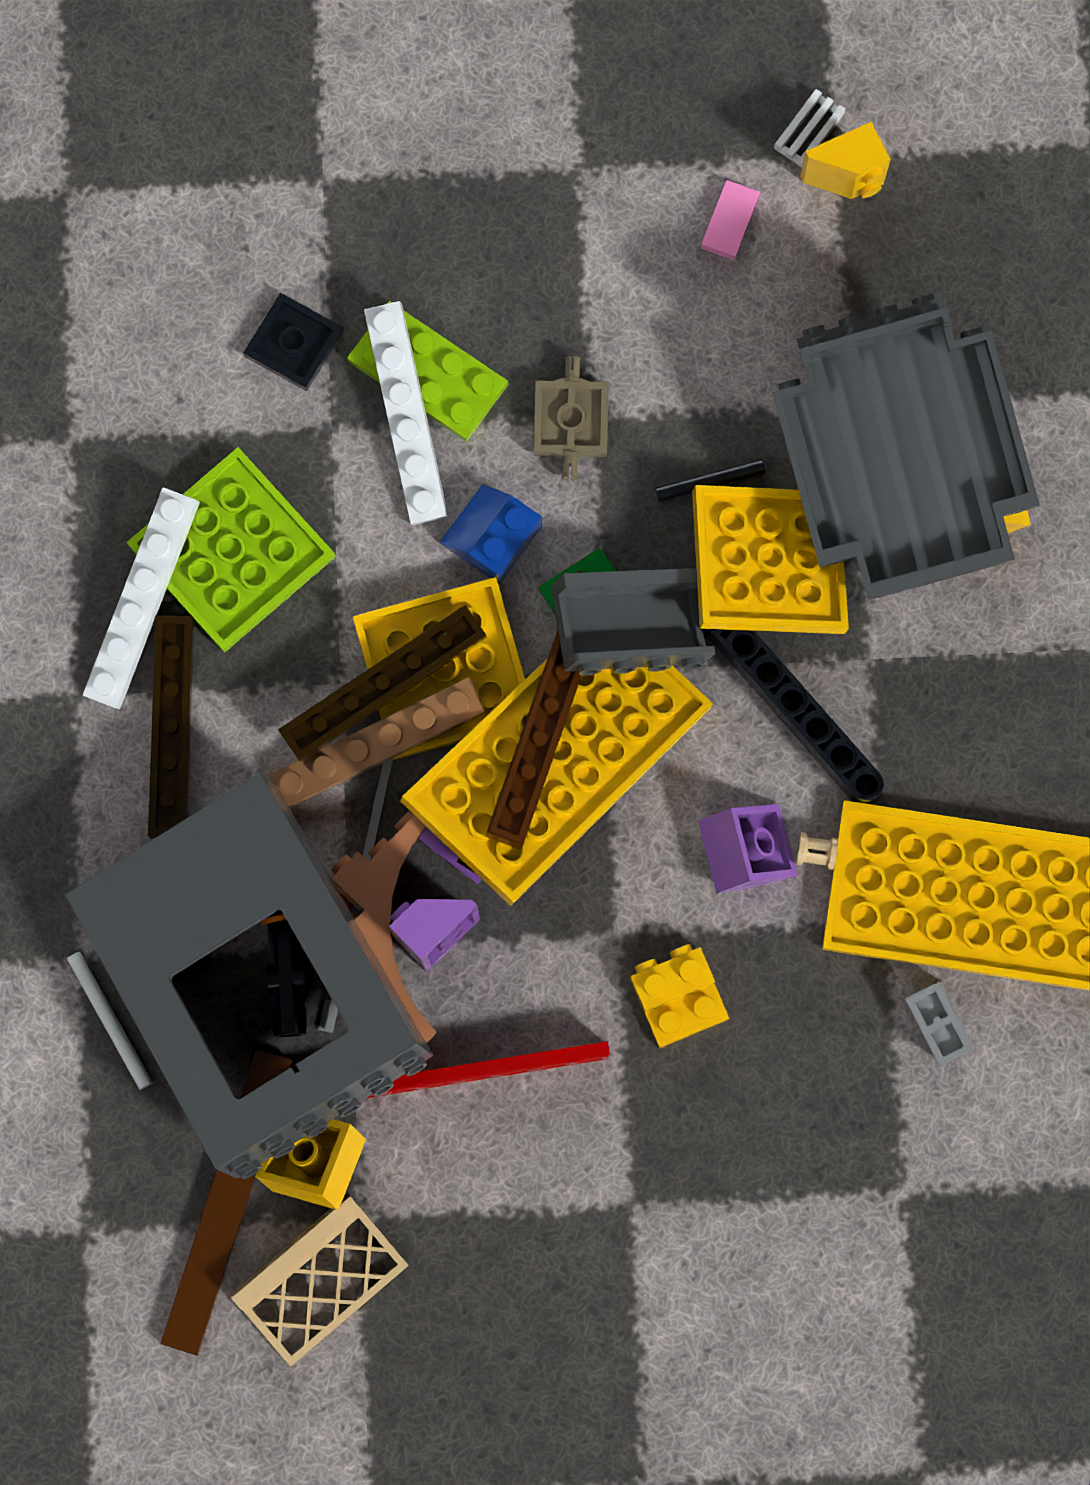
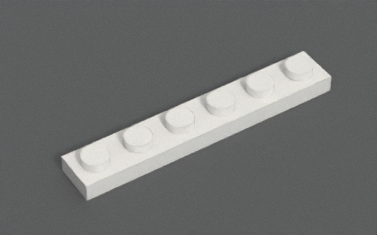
(406, 413)
(141, 598)

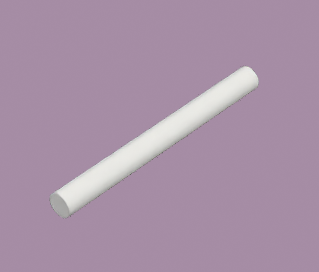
(109, 1020)

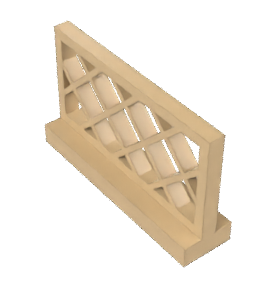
(294, 1256)

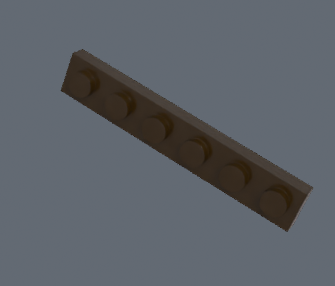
(382, 683)
(170, 723)

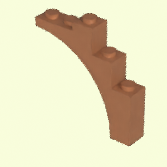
(370, 889)

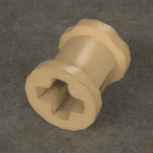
(827, 859)

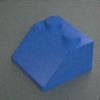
(492, 532)

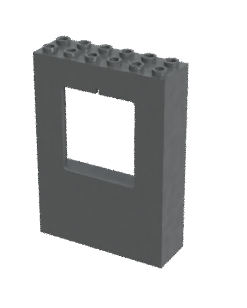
(197, 893)

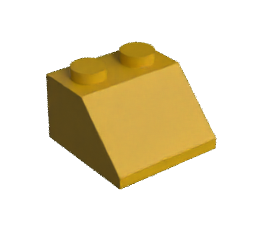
(848, 164)

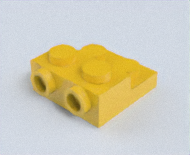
(678, 995)

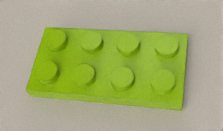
(452, 383)

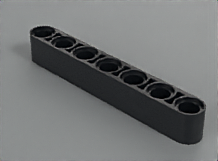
(797, 720)

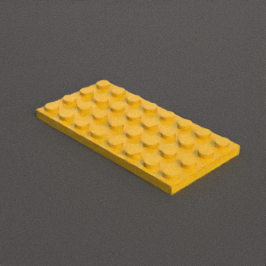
(607, 744)
(961, 895)

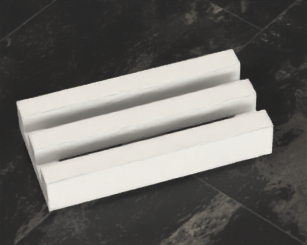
(826, 105)

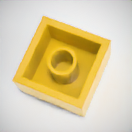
(317, 1166)

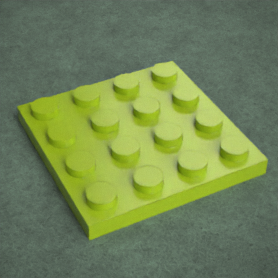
(241, 551)

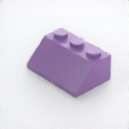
(432, 927)

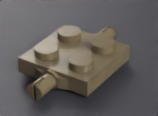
(571, 418)

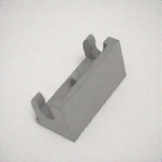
(940, 1024)

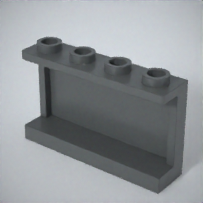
(629, 621)

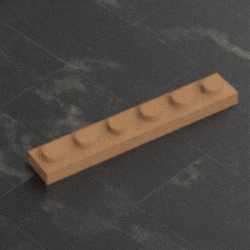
(378, 742)

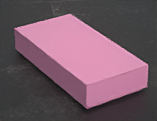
(730, 220)

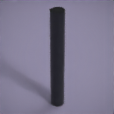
(711, 479)

